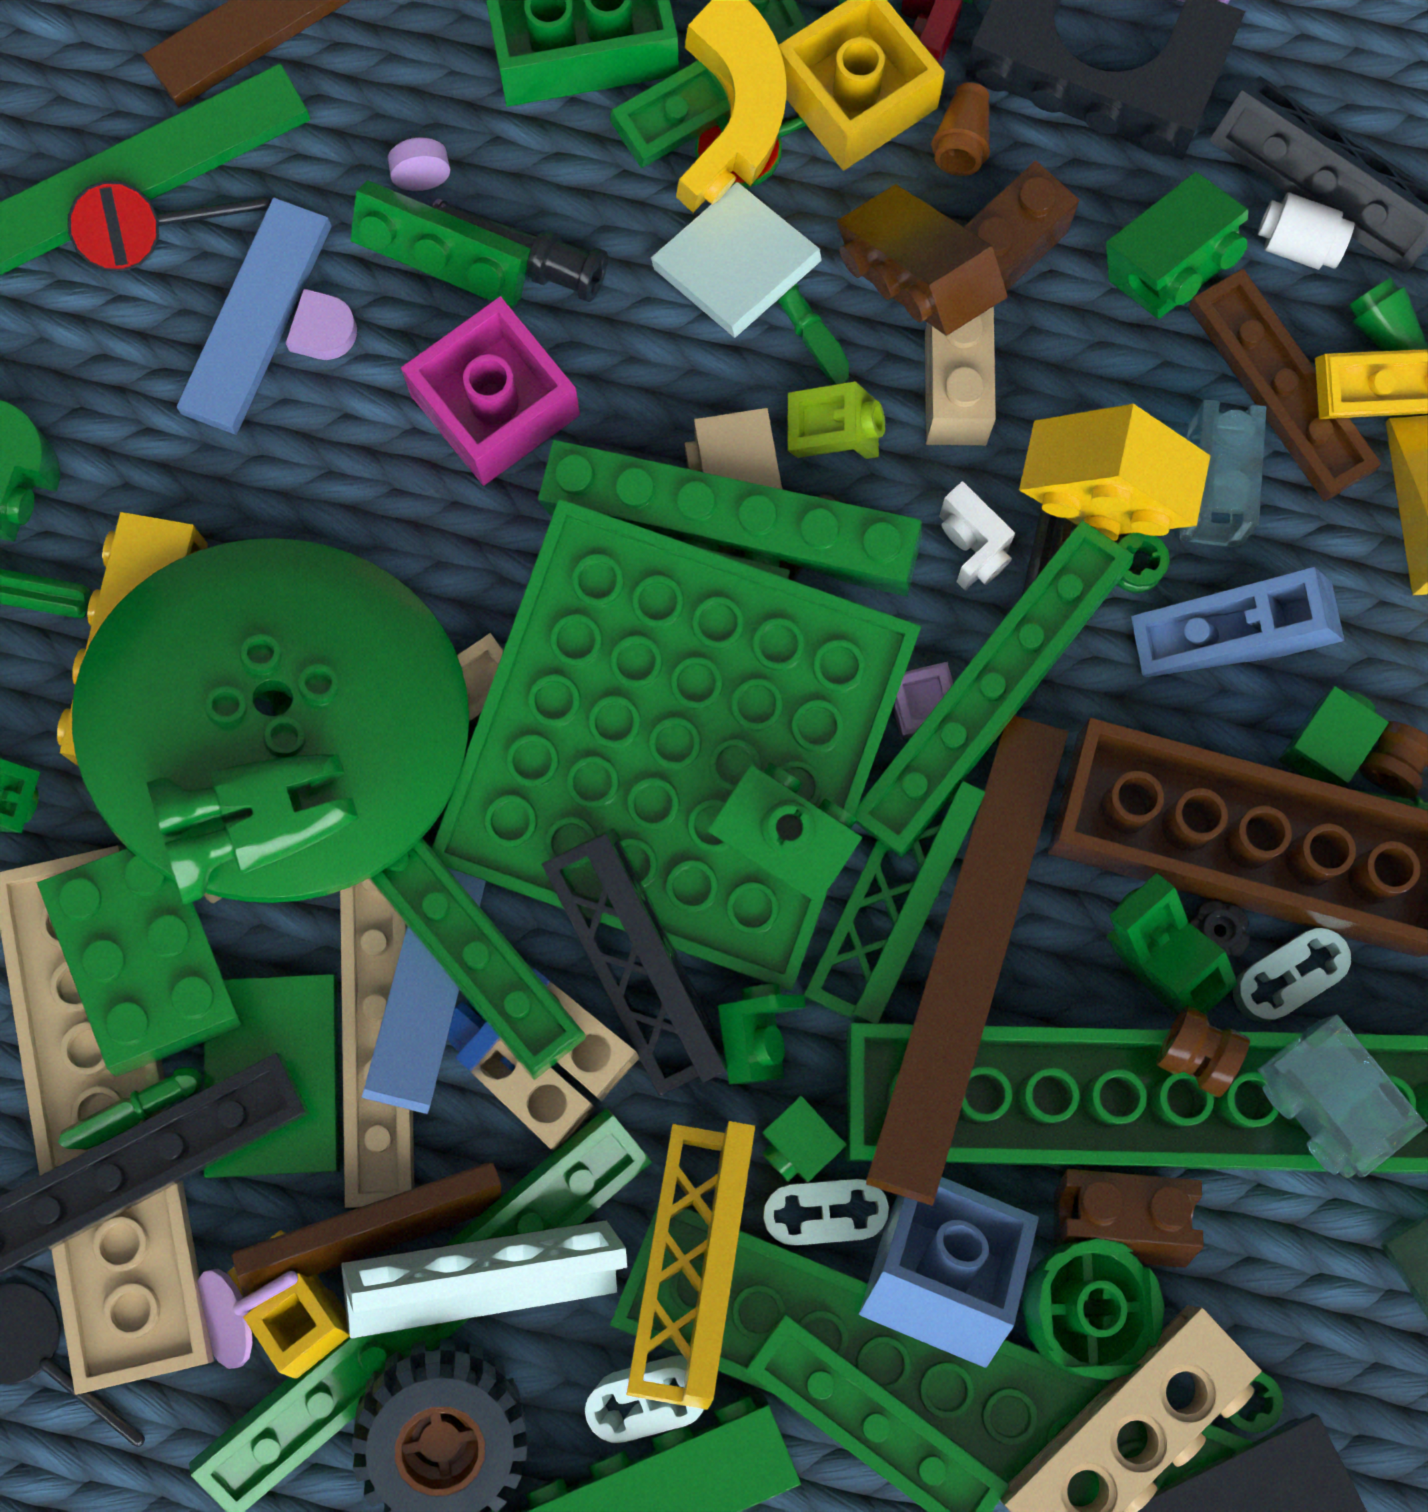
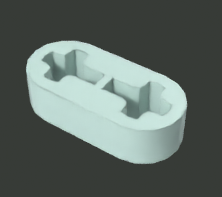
(1299, 988)
(827, 1228)
(645, 1417)

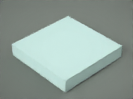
(736, 259)

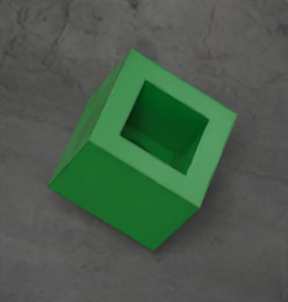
(800, 1142)

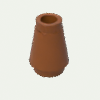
(964, 132)

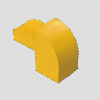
(298, 1324)

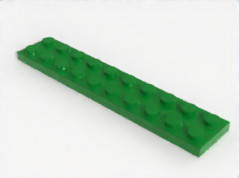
(992, 1412)

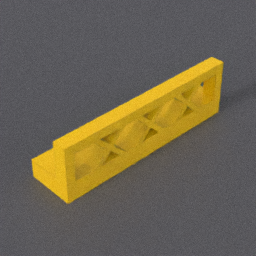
(717, 1266)

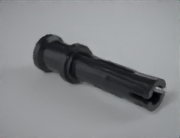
(549, 256)

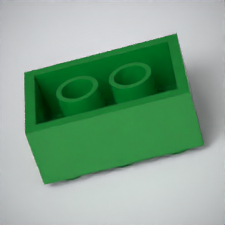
(580, 45)
(137, 960)

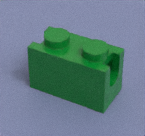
(1177, 245)

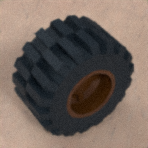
(439, 1432)

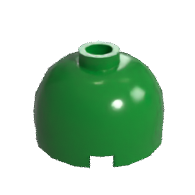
(1093, 1308)

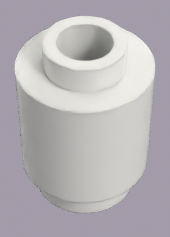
(1305, 231)

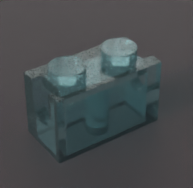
(1233, 472)
(1340, 1099)

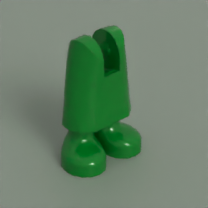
(258, 814)

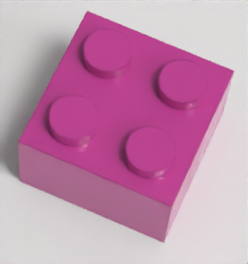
(491, 390)

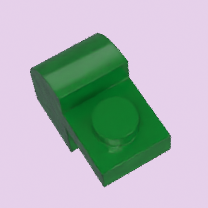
(24, 462)
(1168, 951)

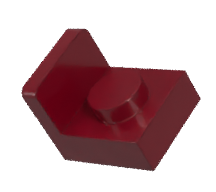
(934, 23)

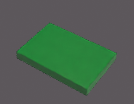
(301, 1023)

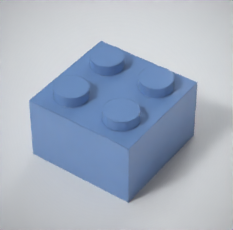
(951, 1271)

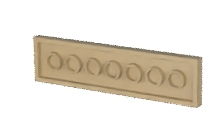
(133, 1279)

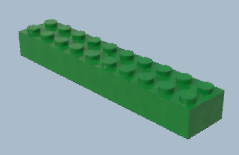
(1107, 1104)

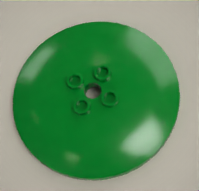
(348, 643)

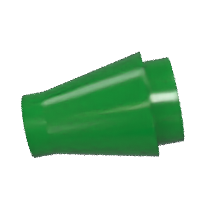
(1388, 318)

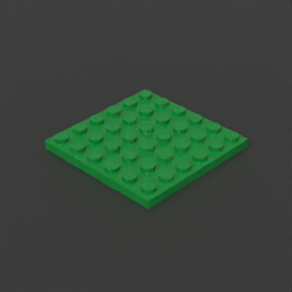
(640, 703)

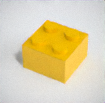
(859, 78)
(1115, 471)

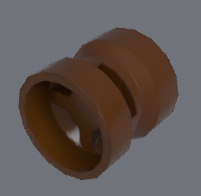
(1203, 1051)

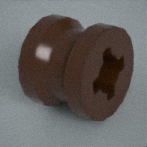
(1398, 760)

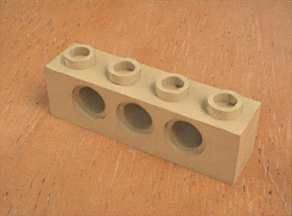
(1089, 1440)

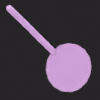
(225, 1311)

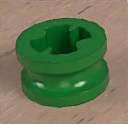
(1158, 557)
(1270, 1414)

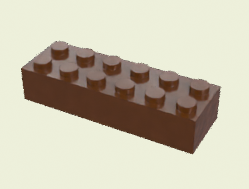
(1246, 836)

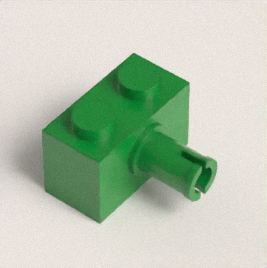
(787, 832)

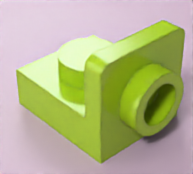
(834, 421)

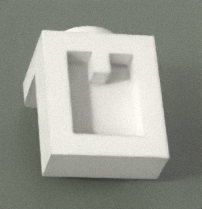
(975, 526)

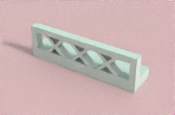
(481, 1278)

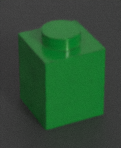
(1334, 738)

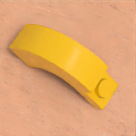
(747, 61)

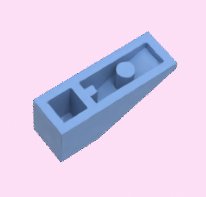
(1240, 625)

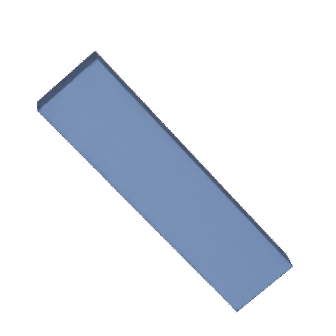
(254, 316)
(415, 1023)

